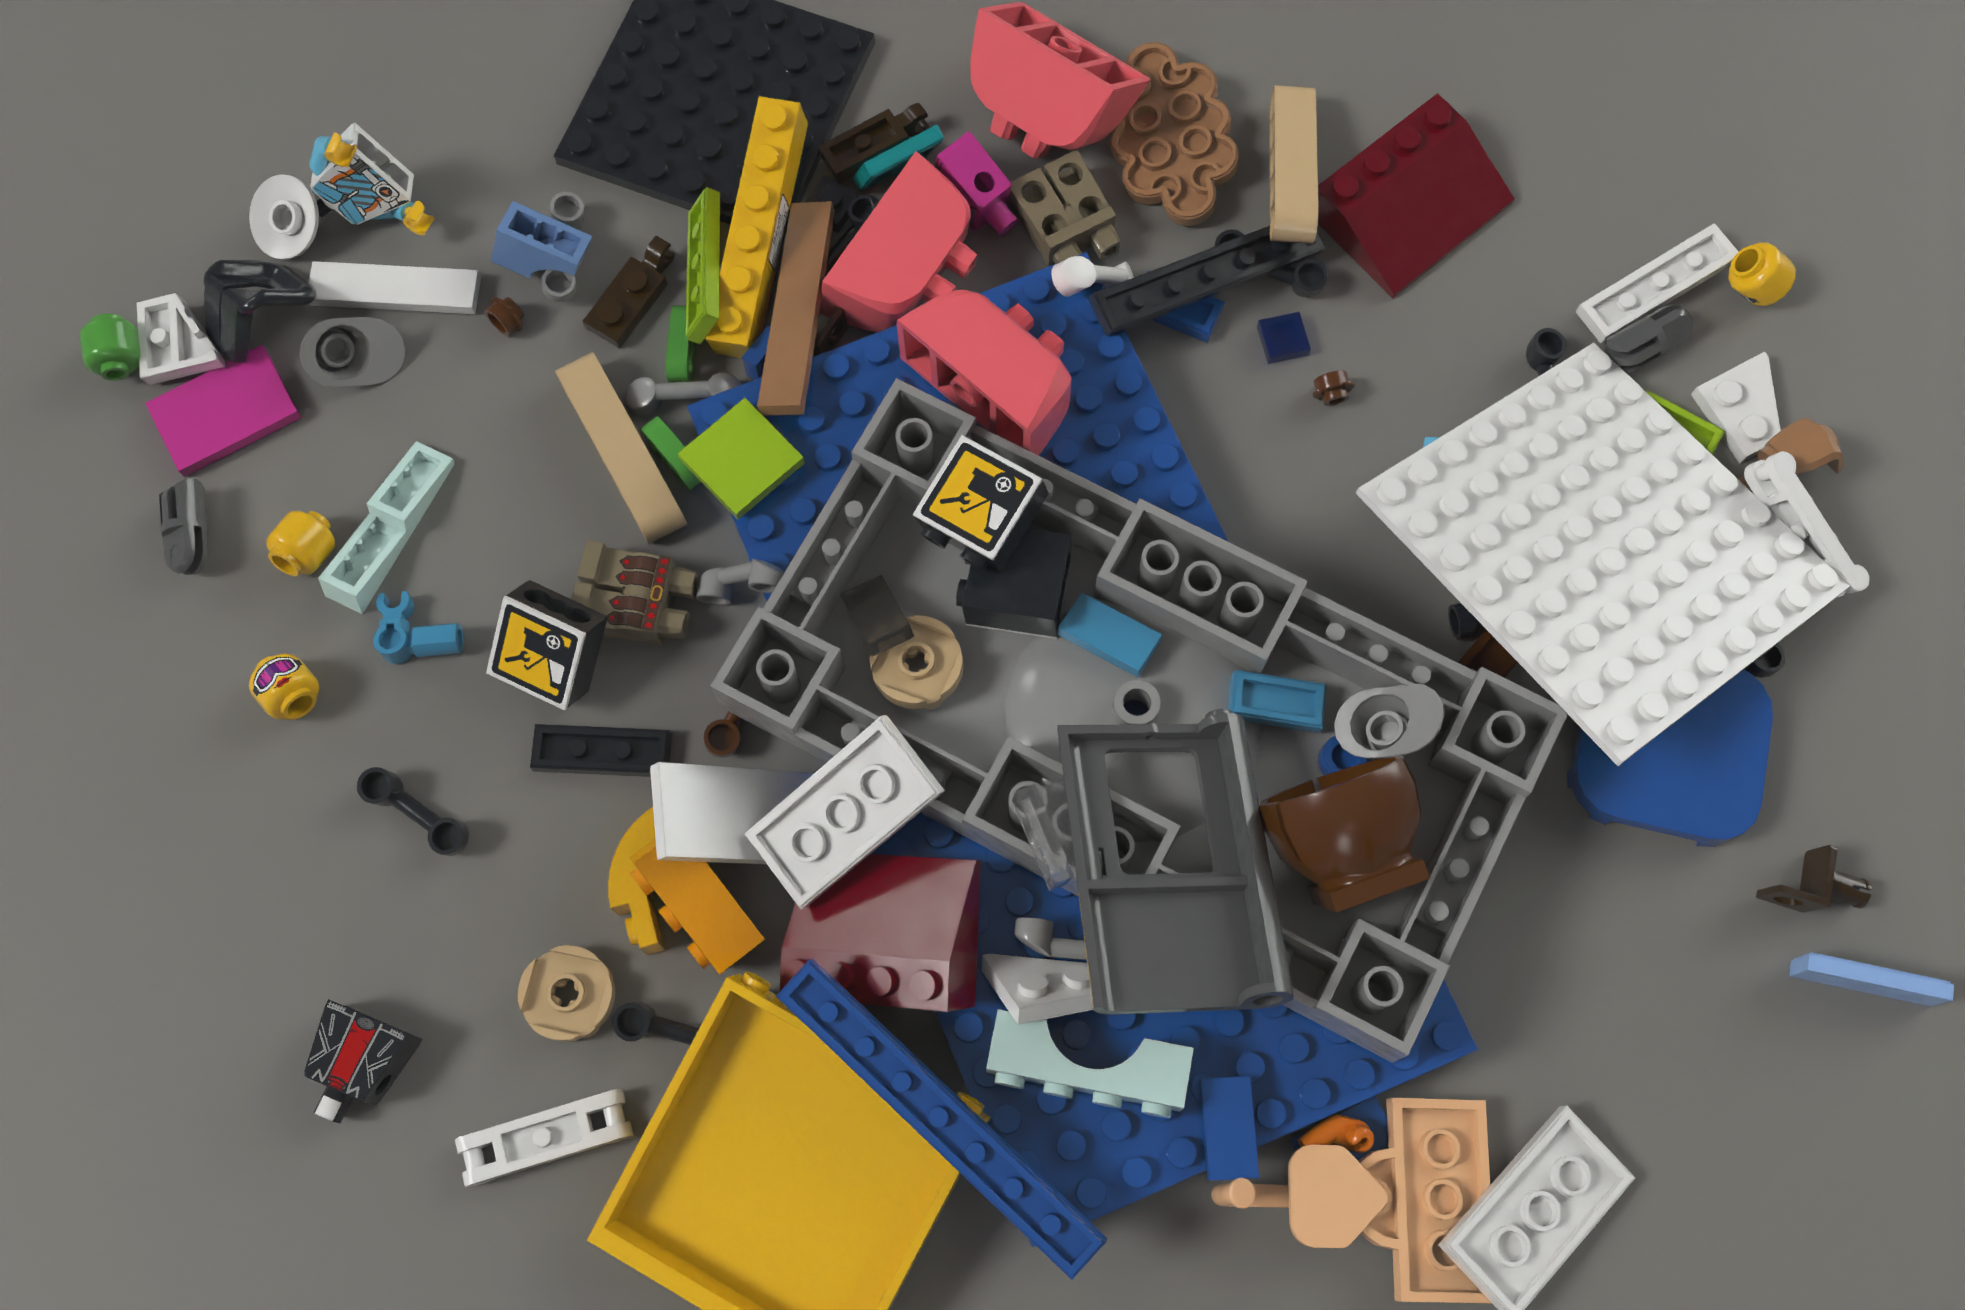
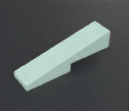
(392, 517)

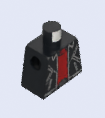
(355, 1058)

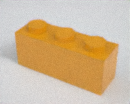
(698, 904)

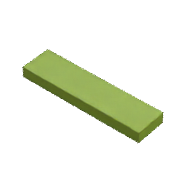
(703, 265)

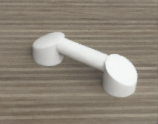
(1080, 273)

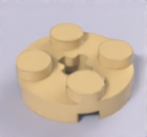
(928, 685)
(553, 971)

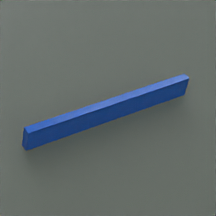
(942, 1118)

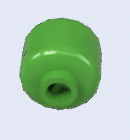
(110, 346)

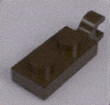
(871, 138)
(630, 294)

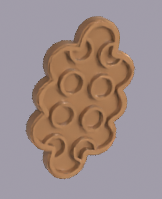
(1175, 137)

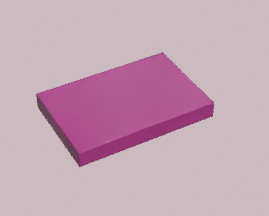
(223, 411)

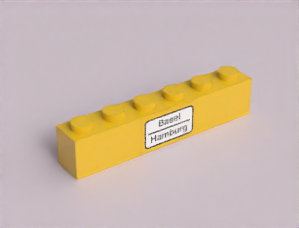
(758, 225)

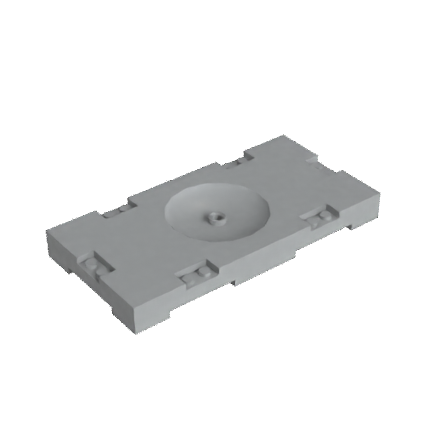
(1219, 611)

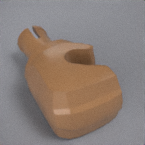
(1808, 443)

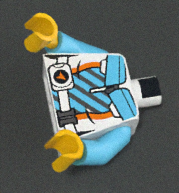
(363, 181)

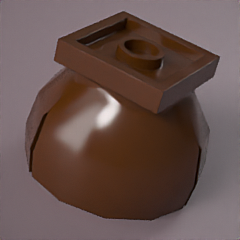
(1350, 833)

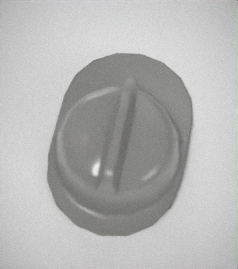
(352, 352)
(1389, 721)

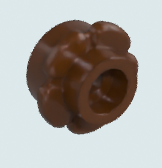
(505, 315)
(1333, 387)

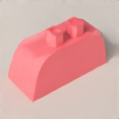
(1047, 80)
(902, 251)
(989, 365)

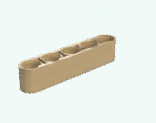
(1293, 165)
(621, 448)

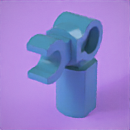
(398, 643)

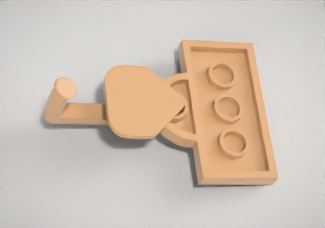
(1391, 1196)

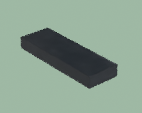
(598, 750)

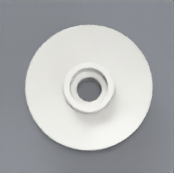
(284, 217)

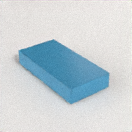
(1109, 634)
(1277, 701)

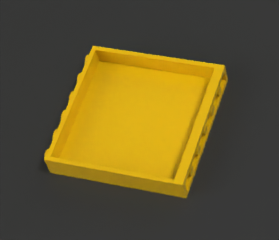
(774, 1172)

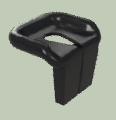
(231, 309)

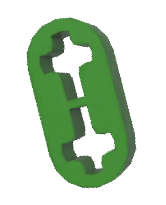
(680, 351)
(666, 447)

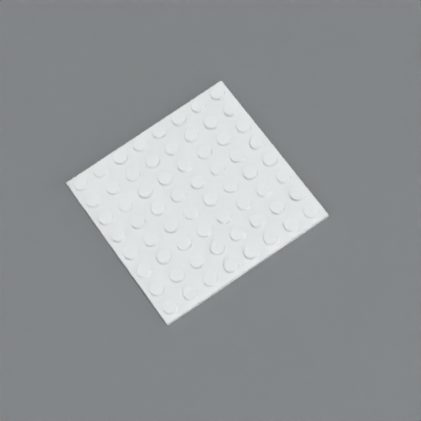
(1603, 548)

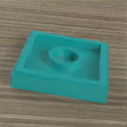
(896, 158)

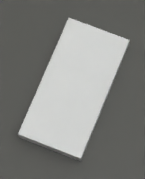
(708, 809)
(844, 811)
(1537, 1211)

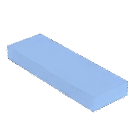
(1871, 979)

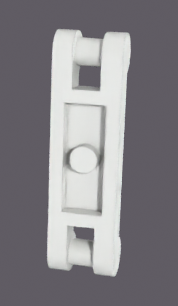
(1783, 493)
(543, 1137)

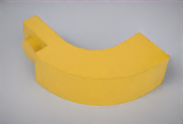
(627, 896)

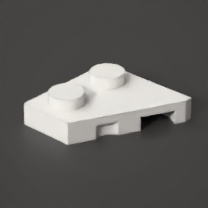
(172, 341)
(1742, 405)
(1038, 987)

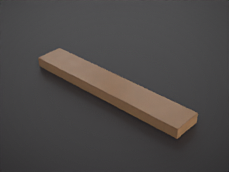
(796, 309)

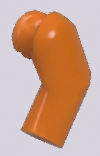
(1340, 1131)

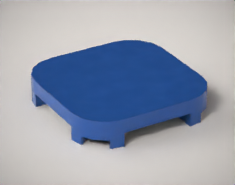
(1692, 779)

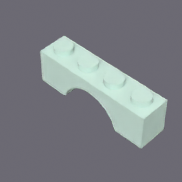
(1151, 1076)

